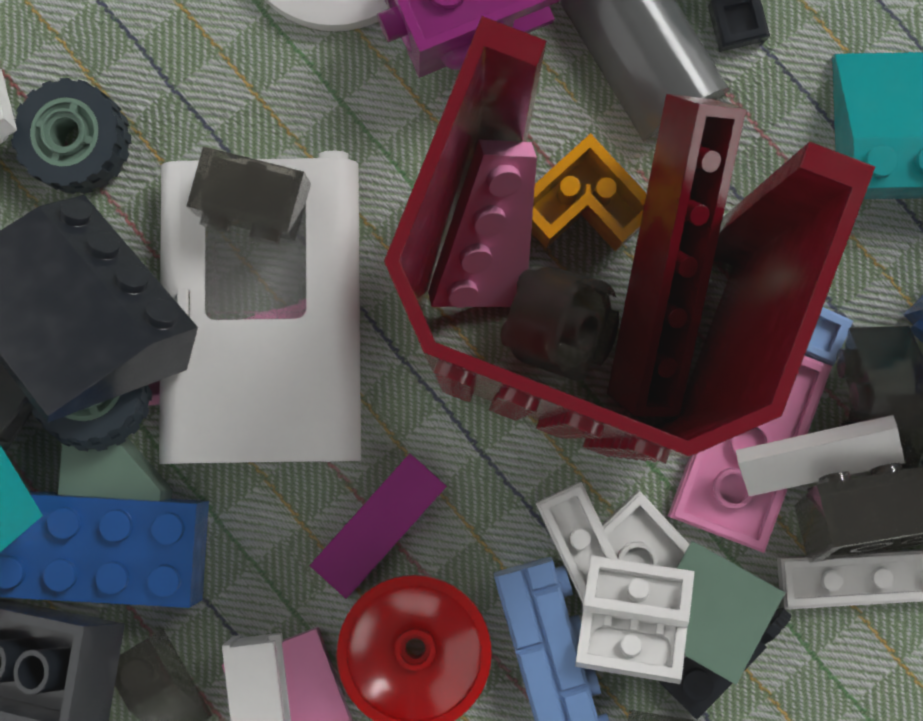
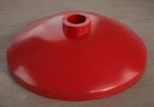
(401, 686)

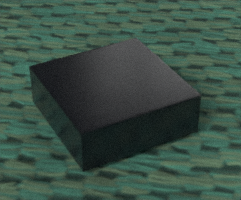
(738, 23)

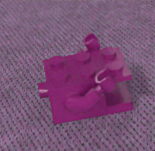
(442, 30)

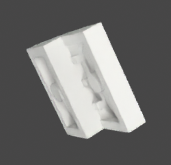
(635, 619)

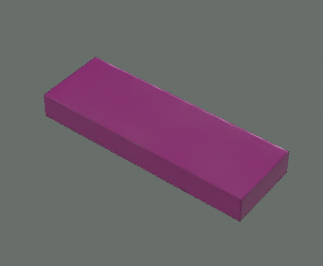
(378, 525)

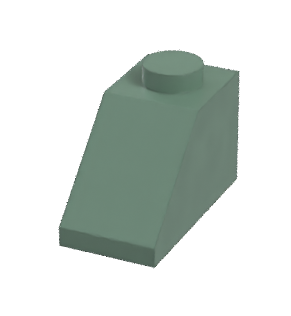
(111, 473)

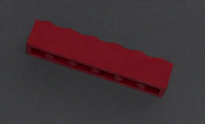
(674, 253)

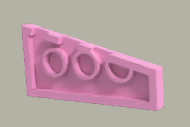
(489, 229)

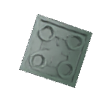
(726, 612)

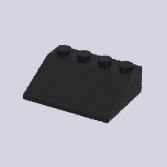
(83, 311)

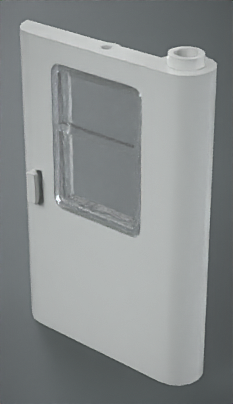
(274, 324)

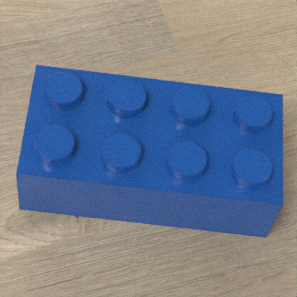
(109, 552)

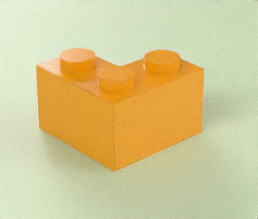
(590, 186)

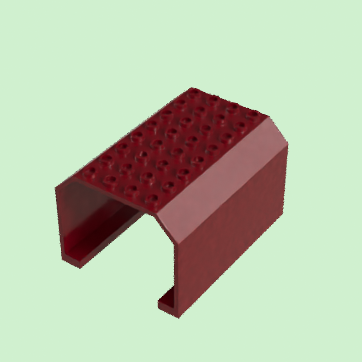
(778, 240)

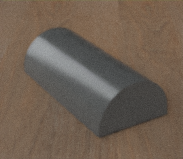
(645, 54)

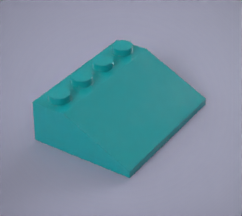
(881, 119)

